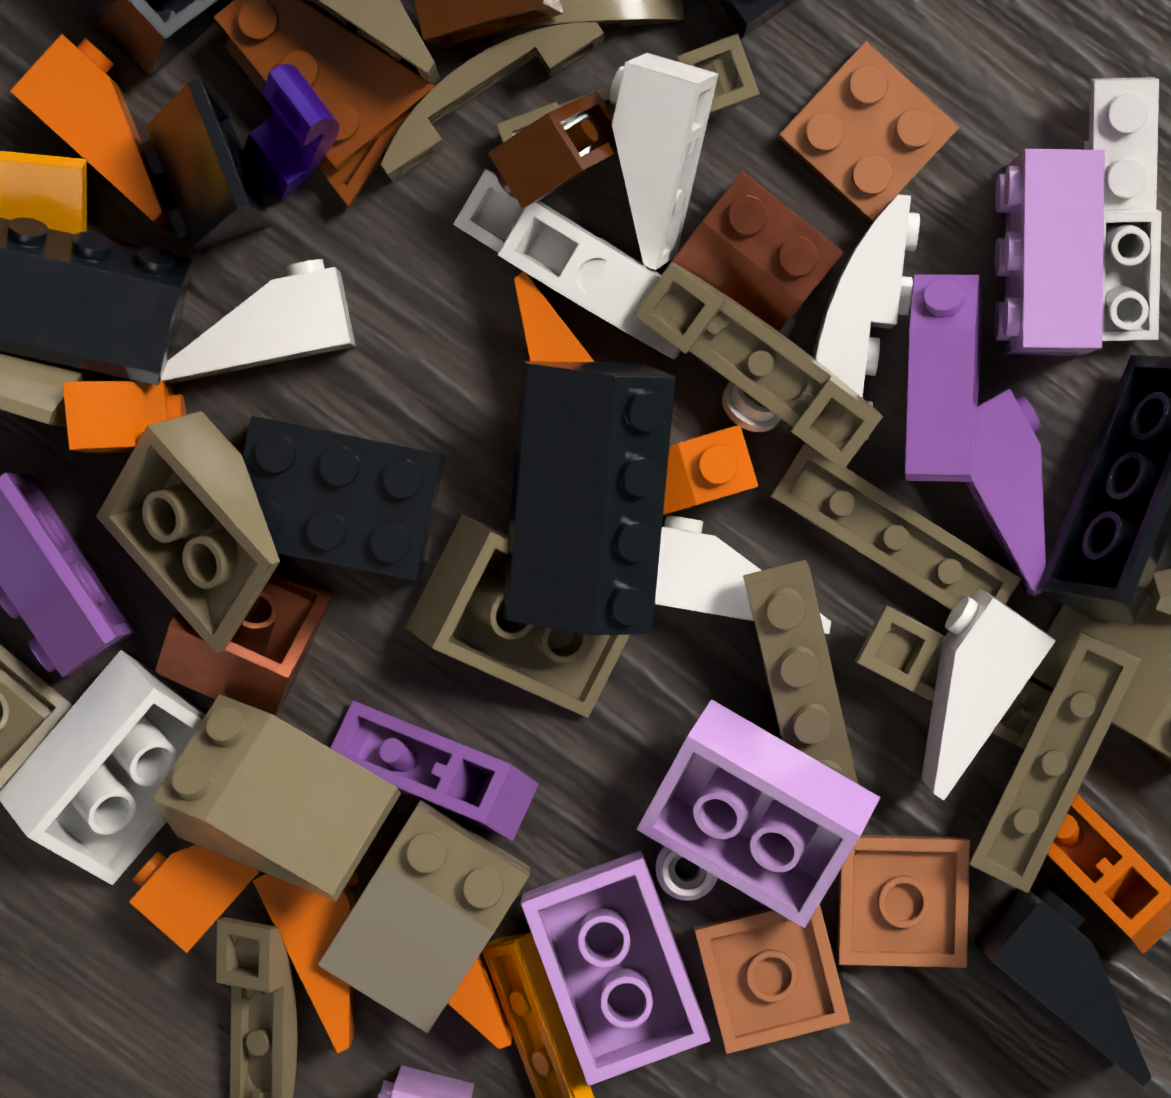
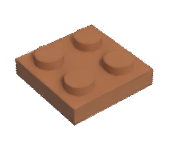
(868, 132)
(904, 902)
(770, 978)

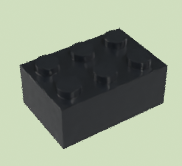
(344, 496)

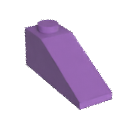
(943, 377)
(1010, 483)
(437, 770)

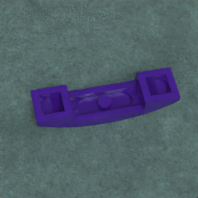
(296, 134)

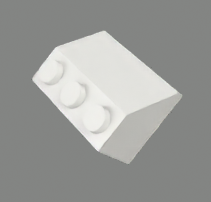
(100, 767)

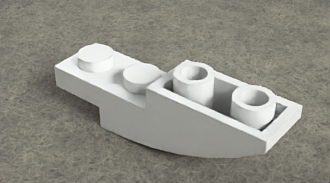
(1126, 127)
(563, 257)
(868, 295)

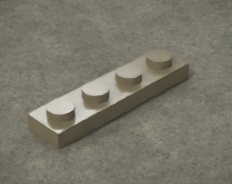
(888, 531)
(799, 664)
(1055, 761)

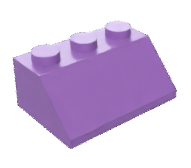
(53, 582)

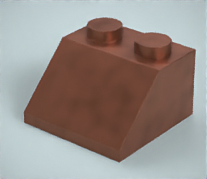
(758, 252)
(262, 654)

